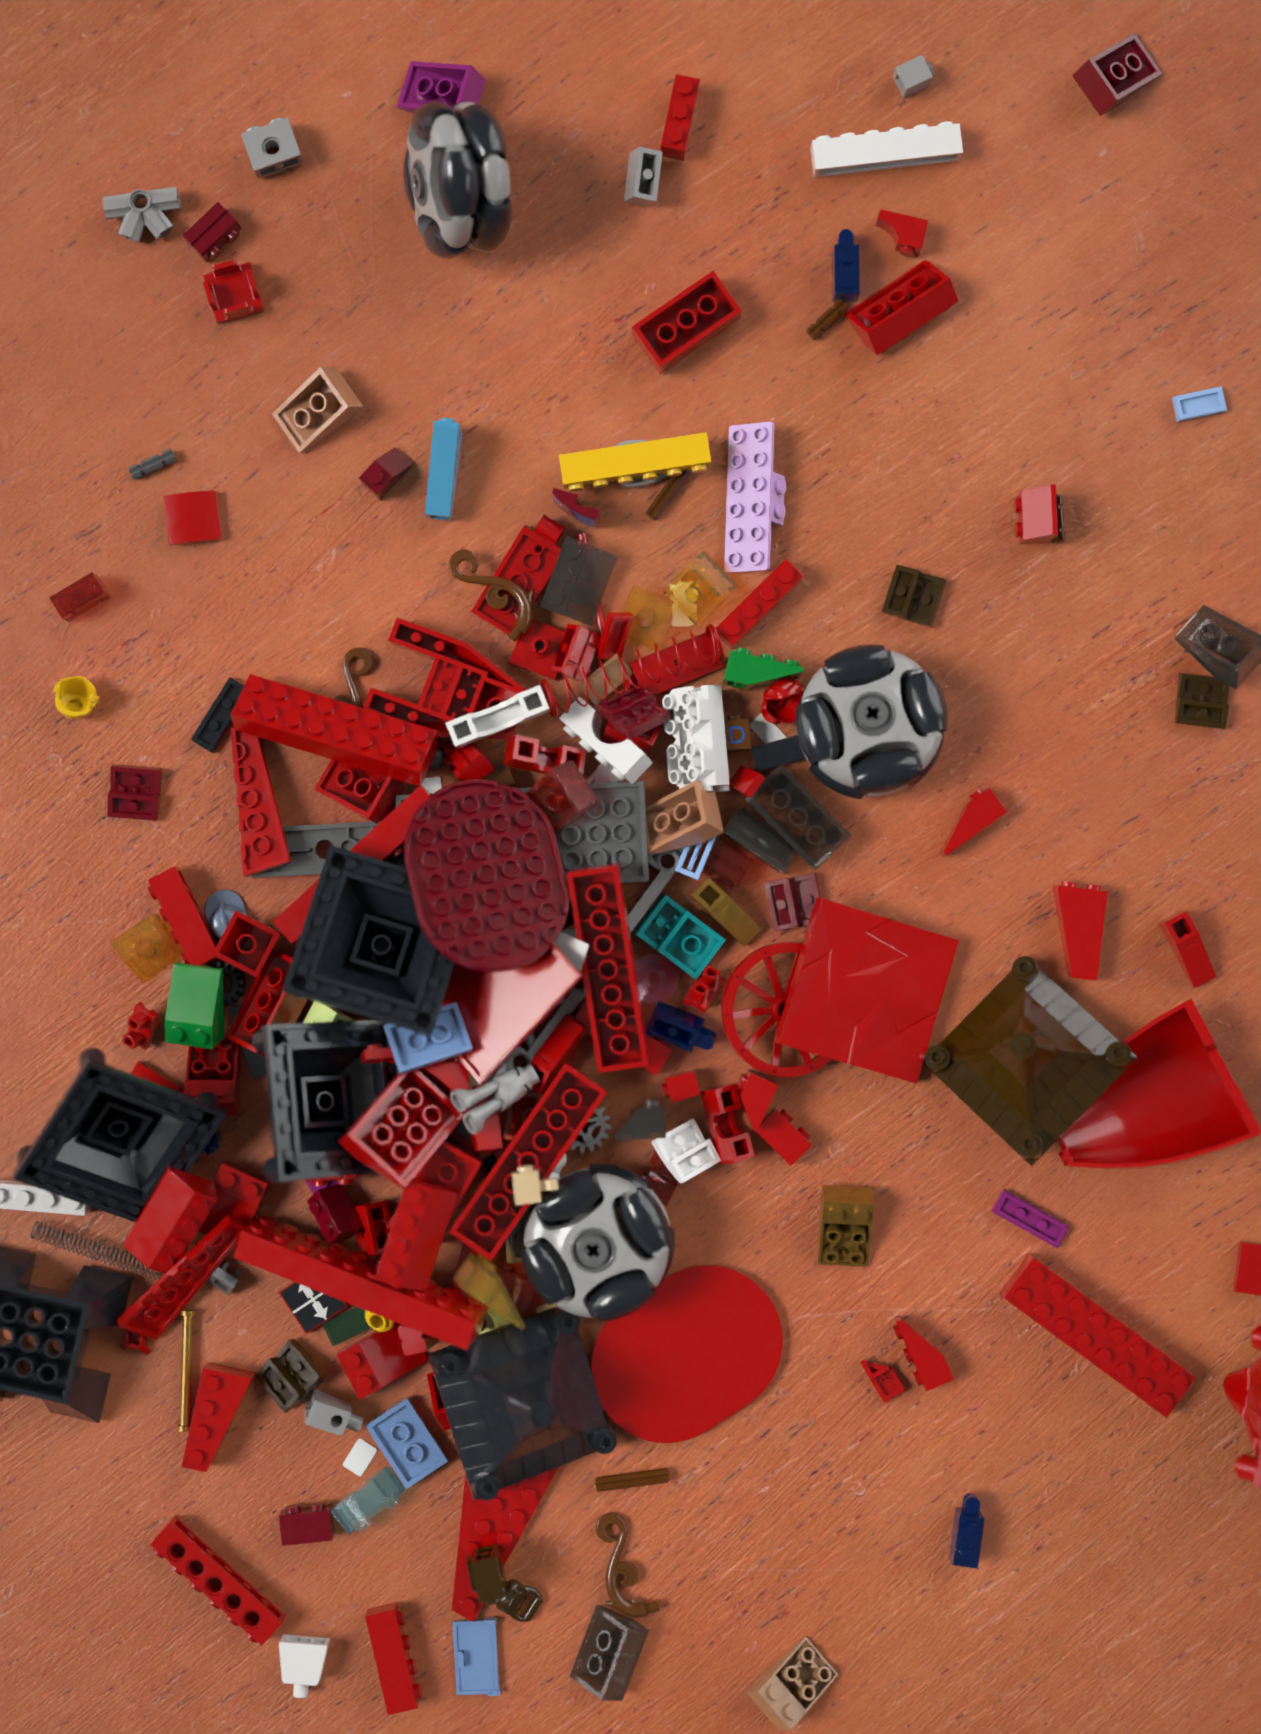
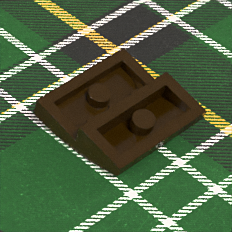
(914, 596)
(1201, 701)
(289, 1375)

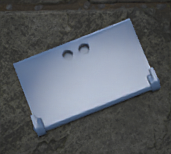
(478, 1666)

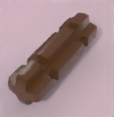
(827, 319)
(1060, 538)

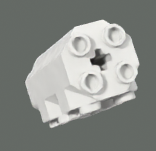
(699, 737)

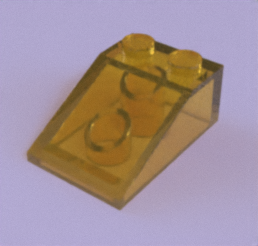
(483, 1283)

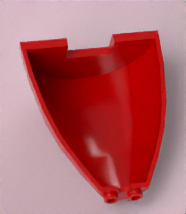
(1166, 1105)

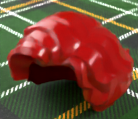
(781, 701)

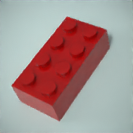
(686, 322)

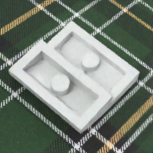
(686, 1151)

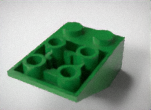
(751, 671)

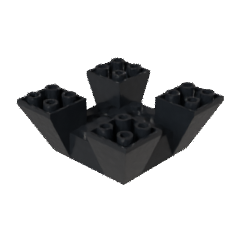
(56, 1376)

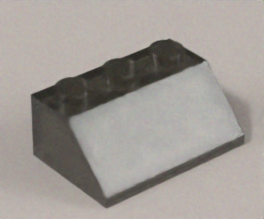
(578, 581)
(759, 839)
(643, 1122)
(609, 1654)

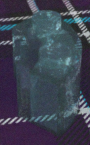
(363, 1504)

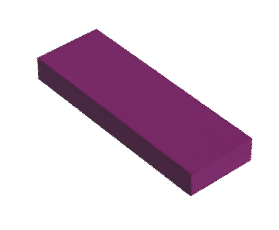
(1030, 1218)

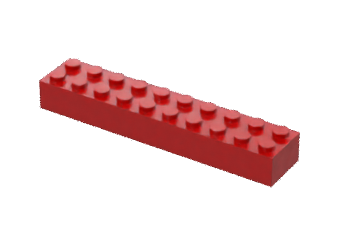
(351, 1279)

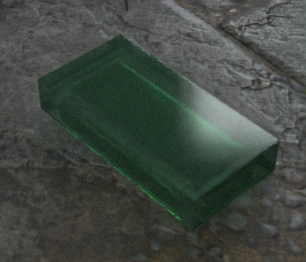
(346, 1325)

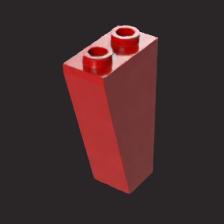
(1081, 927)

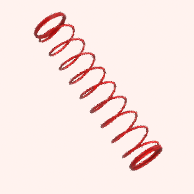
(554, 711)

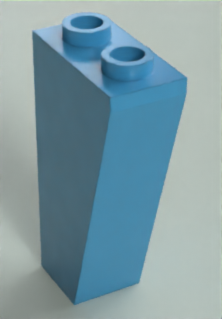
(443, 469)

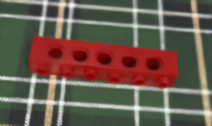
(232, 1582)

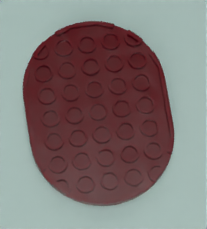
(486, 875)

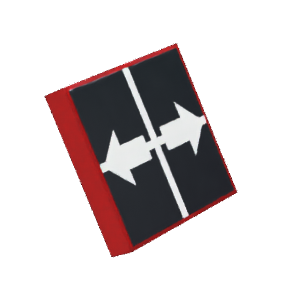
(310, 1306)

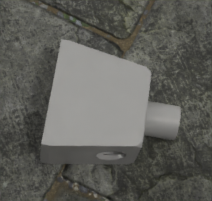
(321, 1412)

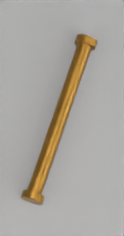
(186, 1359)

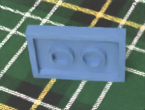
(417, 1051)
(407, 1442)

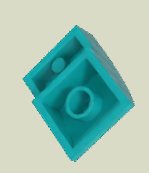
(679, 935)

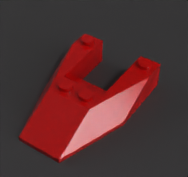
(456, 685)

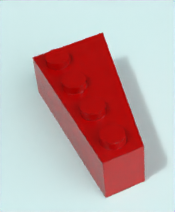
(215, 1407)

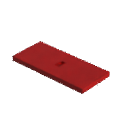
(669, 655)

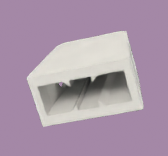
(302, 1661)

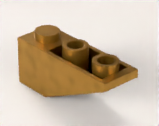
(726, 912)

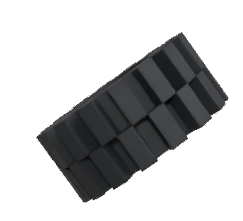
(237, 982)

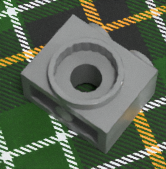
(275, 134)

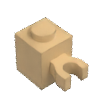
(529, 1185)

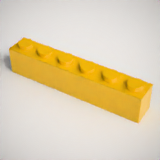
(635, 461)

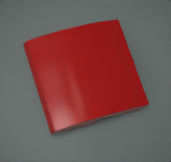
(192, 517)

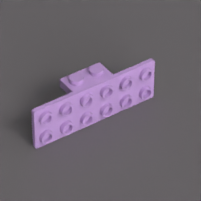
(753, 498)

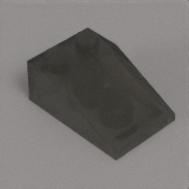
(1221, 646)

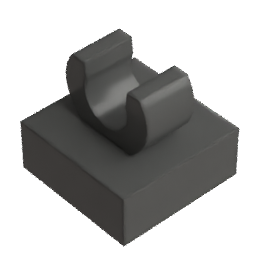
(223, 1280)

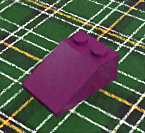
(440, 83)

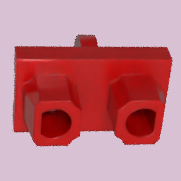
(705, 989)
(141, 1027)

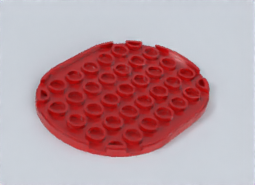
(688, 1354)

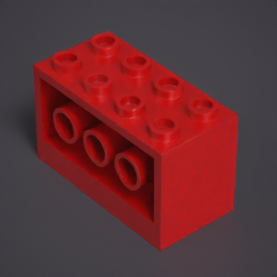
(451, 1168)

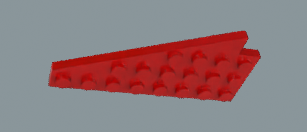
(491, 1523)

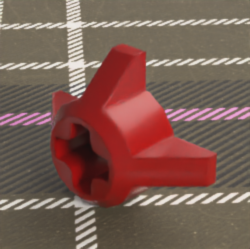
(135, 1341)

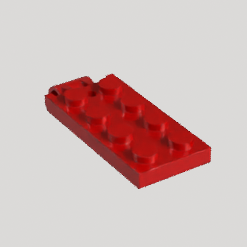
(524, 568)

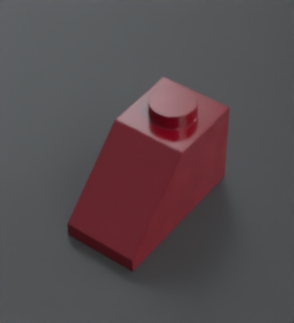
(385, 472)

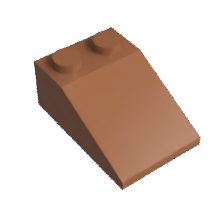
(317, 408)
(683, 819)

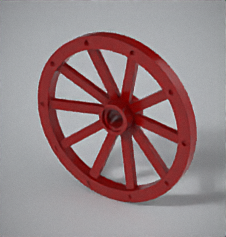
(728, 1015)

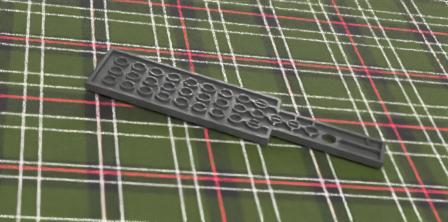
(605, 835)

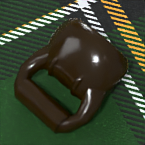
(515, 1597)

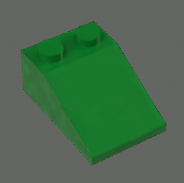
(195, 1006)

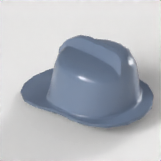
(220, 910)

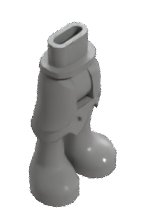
(506, 1090)

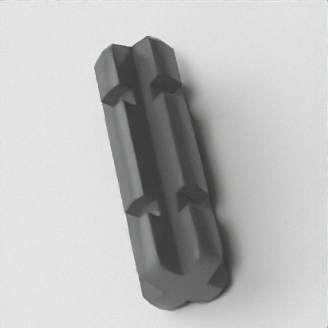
(152, 464)

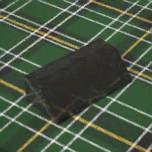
(798, 817)

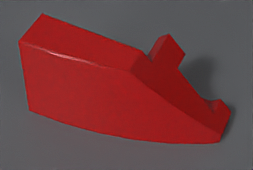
(883, 1379)

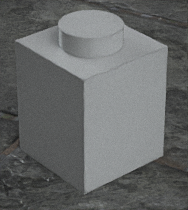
(913, 76)

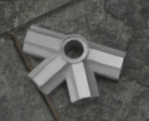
(151, 215)

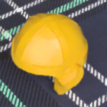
(75, 697)

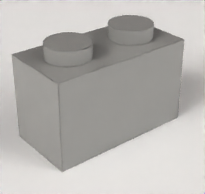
(643, 176)

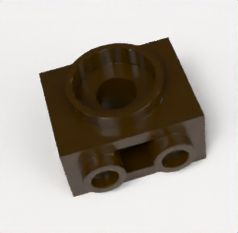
(487, 1574)

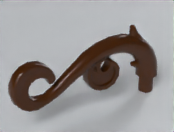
(496, 584)
(368, 663)
(614, 1567)

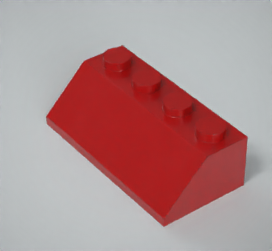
(902, 307)
(266, 1002)
(171, 1219)
(416, 1235)

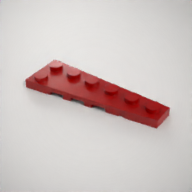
(260, 821)
(174, 1290)

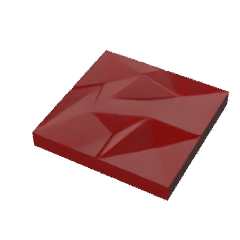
(866, 990)

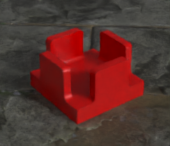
(232, 291)

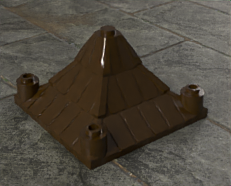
(1029, 1060)

